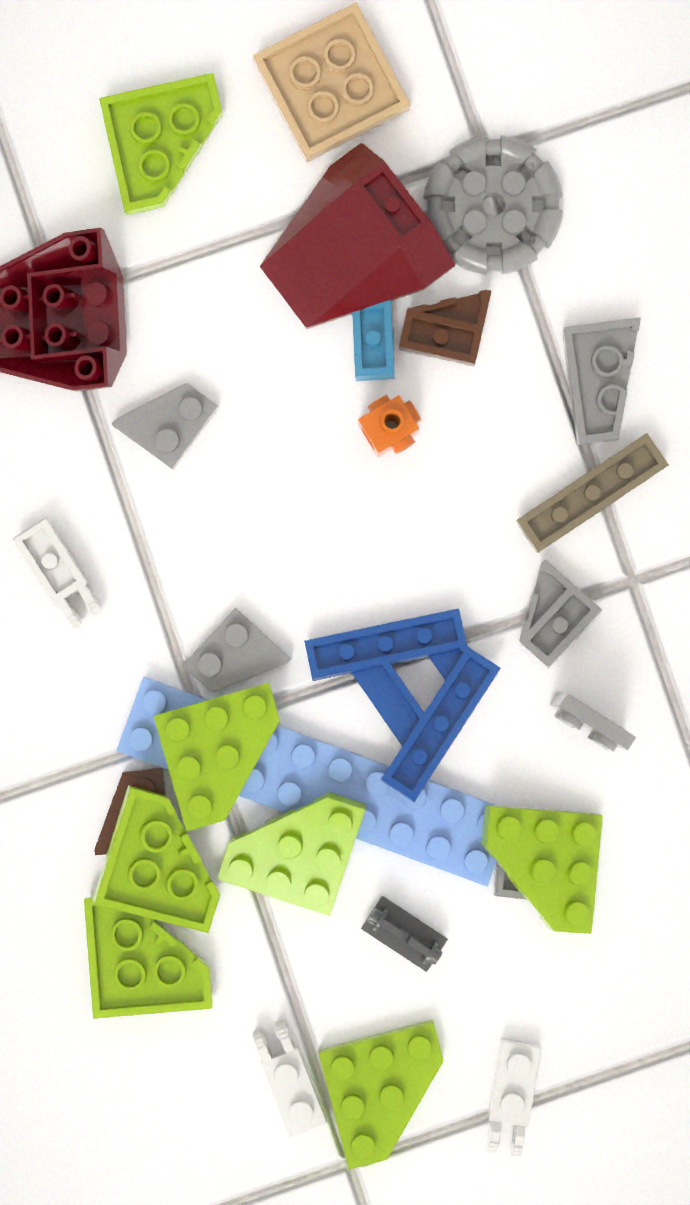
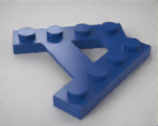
(369, 658)

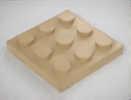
(331, 82)

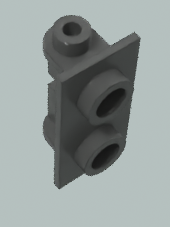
(404, 934)

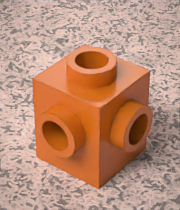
(379, 435)

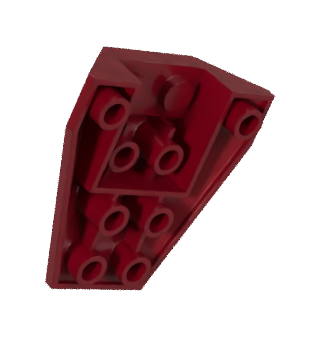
(355, 243)
(64, 313)

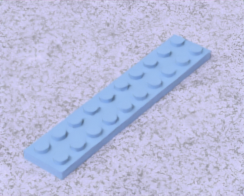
(295, 769)

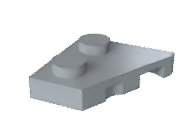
(168, 423)
(555, 615)
(234, 654)

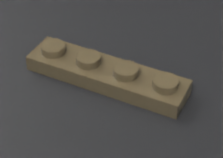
(592, 493)

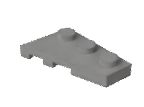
(598, 376)

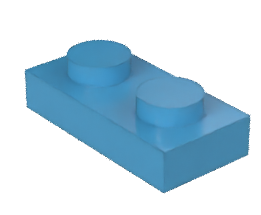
(373, 343)

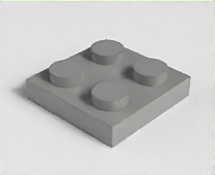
(603, 730)

